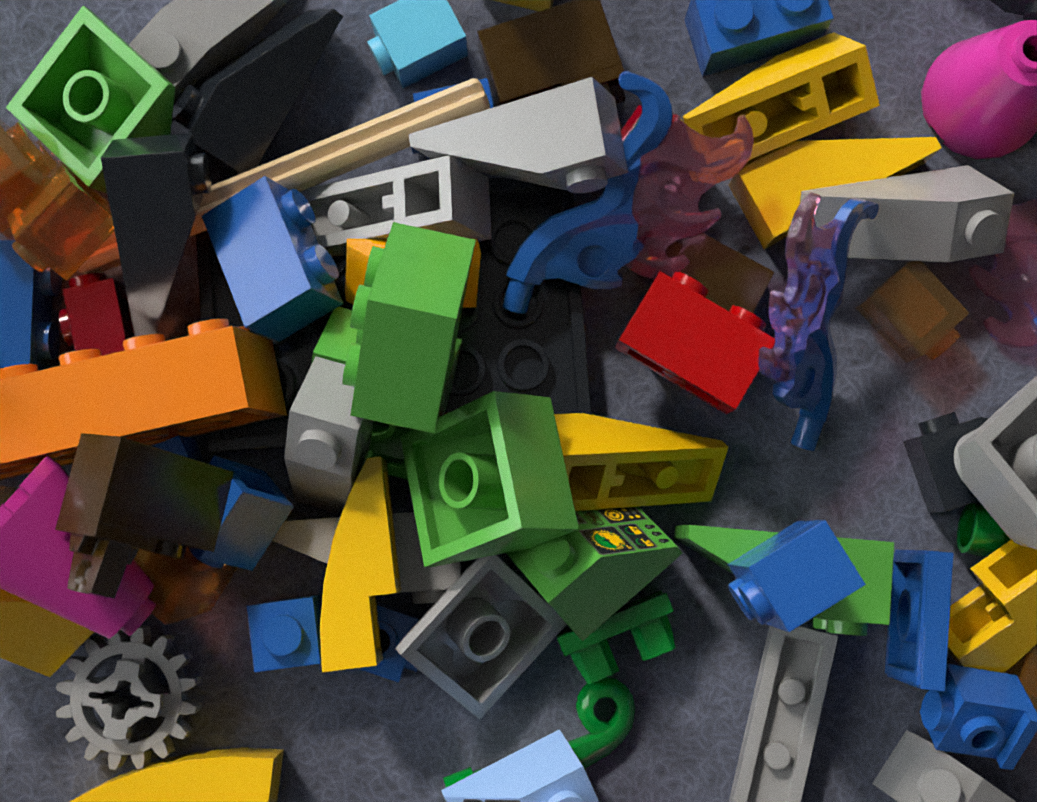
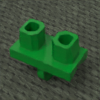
(645, 620)

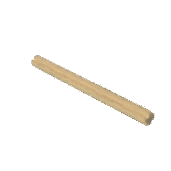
(331, 156)

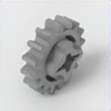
(121, 724)

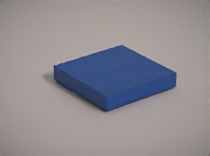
(919, 618)

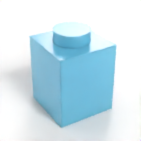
(416, 39)

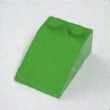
(849, 615)

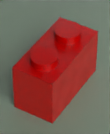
(696, 341)

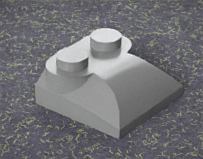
(1001, 465)
(481, 634)

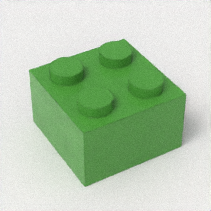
(407, 326)

